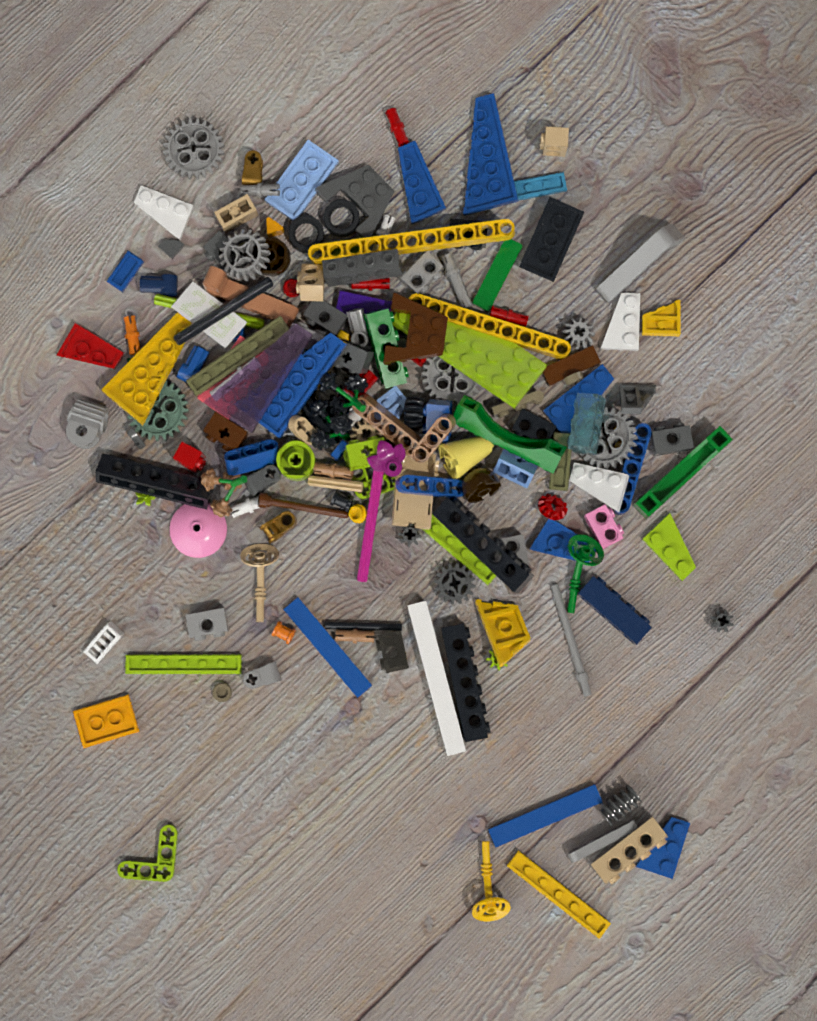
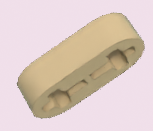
(300, 432)

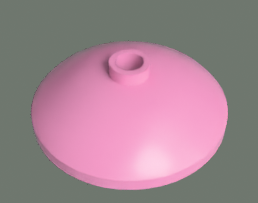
(200, 543)

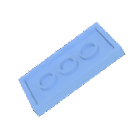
(301, 178)

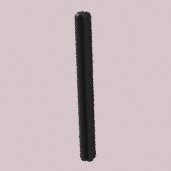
(223, 311)

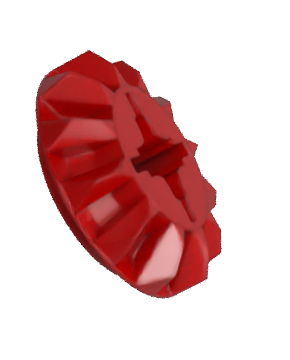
(546, 508)

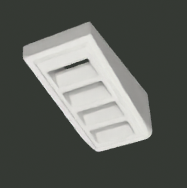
(115, 631)

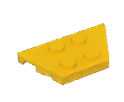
(504, 629)

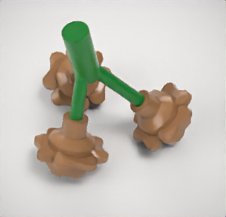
(230, 483)

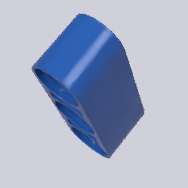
(251, 457)

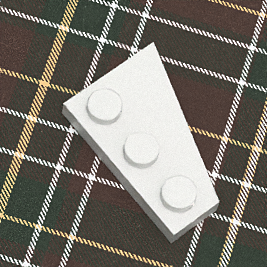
(166, 210)
(624, 325)
(601, 483)

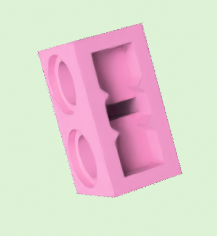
(598, 529)

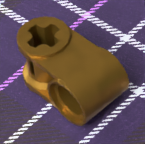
(252, 173)
(277, 526)

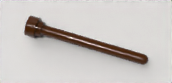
(265, 501)

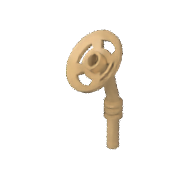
(259, 562)

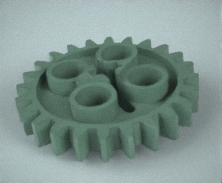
(173, 418)

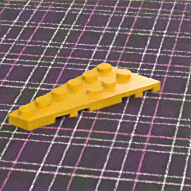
(144, 376)

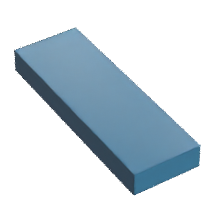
(541, 186)

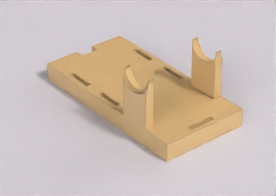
(412, 507)

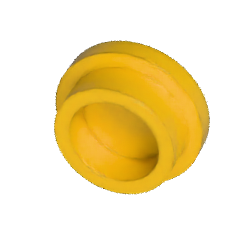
(358, 513)

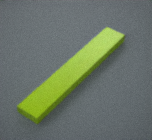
(458, 550)
(183, 664)

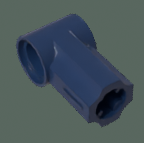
(164, 284)

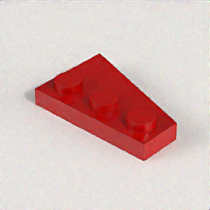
(89, 348)

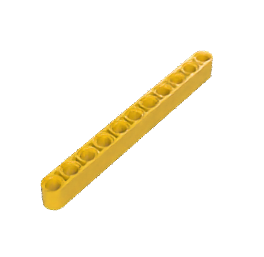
(421, 236)

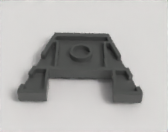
(366, 191)

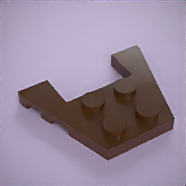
(425, 332)

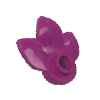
(385, 456)

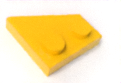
(663, 321)

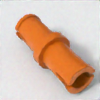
(132, 334)

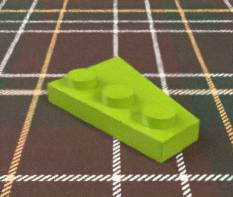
(670, 548)

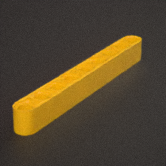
(499, 325)

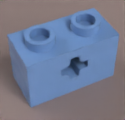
(515, 468)

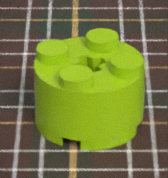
(288, 453)

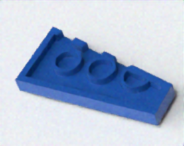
(419, 185)
(563, 409)

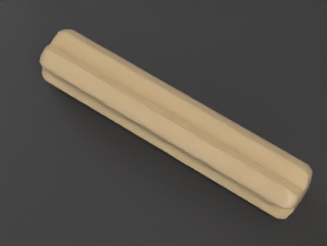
(335, 483)

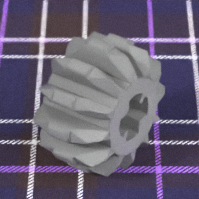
(585, 337)

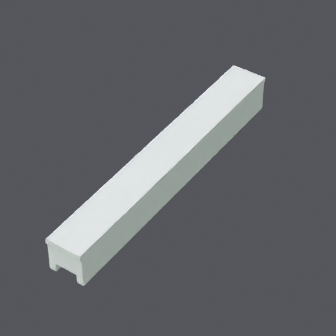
(436, 678)

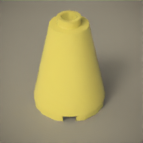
(464, 454)

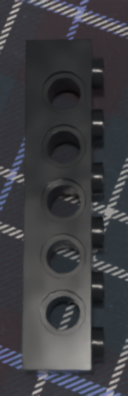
(145, 483)
(445, 514)
(470, 732)

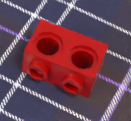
(190, 457)

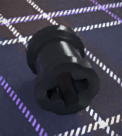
(342, 500)

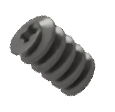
(619, 804)

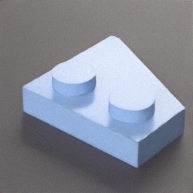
(394, 402)

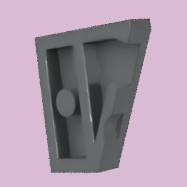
(635, 397)

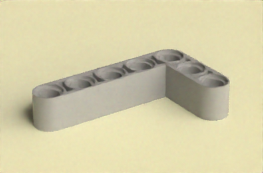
(662, 241)

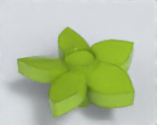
(142, 497)

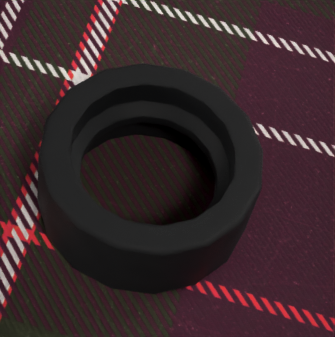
(338, 204)
(303, 220)

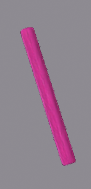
(370, 526)

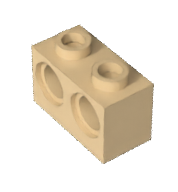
(554, 141)
(311, 282)

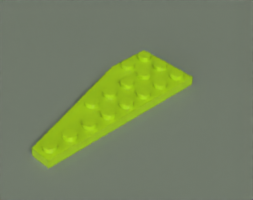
(488, 360)

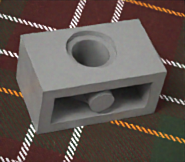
(196, 620)

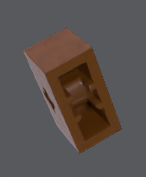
(218, 424)

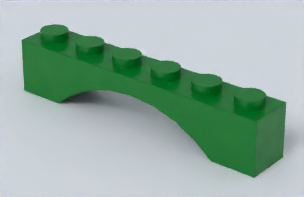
(541, 452)
(683, 472)

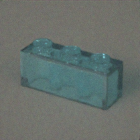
(586, 423)

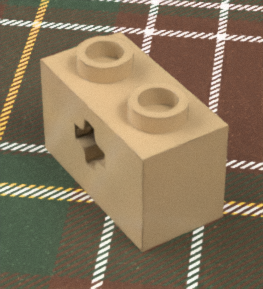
(236, 213)

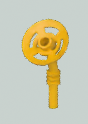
(489, 901)

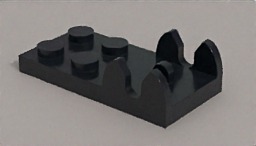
(551, 239)

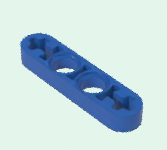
(431, 483)

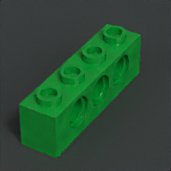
(373, 321)

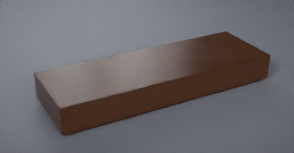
(574, 363)

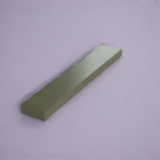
(237, 356)

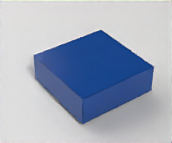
(338, 452)

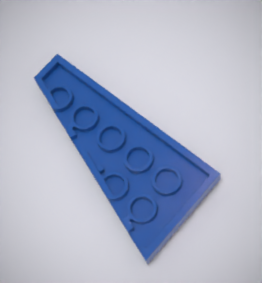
(489, 166)
(301, 383)

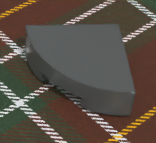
(171, 247)
(136, 438)

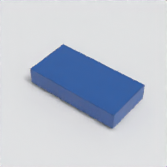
(125, 271)

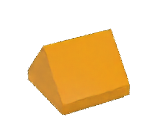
(273, 228)

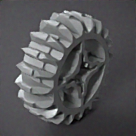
(251, 240)

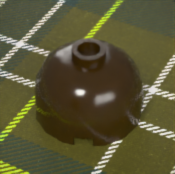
(279, 258)
(479, 483)

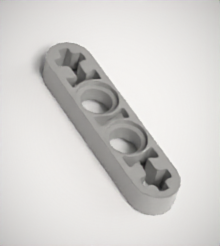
(602, 841)

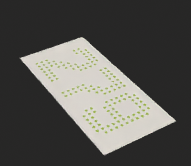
(197, 303)

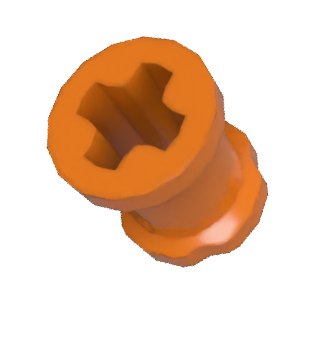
(283, 632)

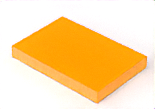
(106, 721)

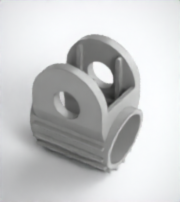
(90, 416)

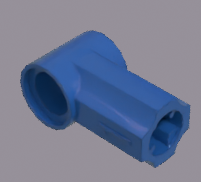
(193, 364)

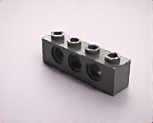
(362, 267)

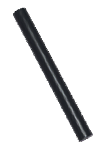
(363, 625)

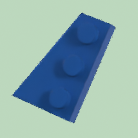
(554, 540)
(665, 859)

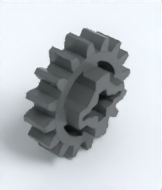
(463, 581)

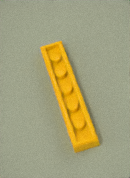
(558, 894)

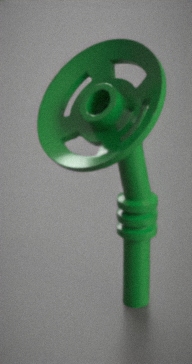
(582, 555)

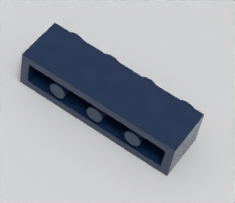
(615, 611)

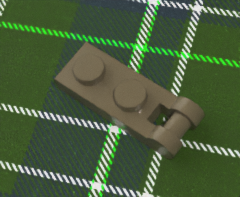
(503, 409)

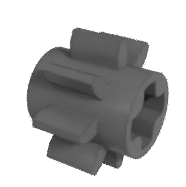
(405, 538)
(716, 623)

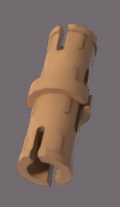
(333, 470)
(354, 636)

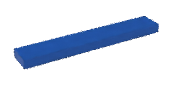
(327, 647)
(545, 815)

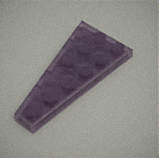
(255, 386)

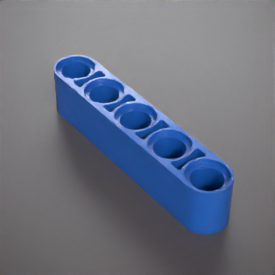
(637, 461)

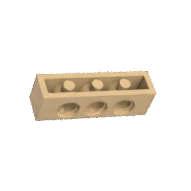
(650, 828)

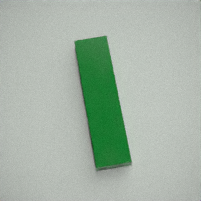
(497, 275)

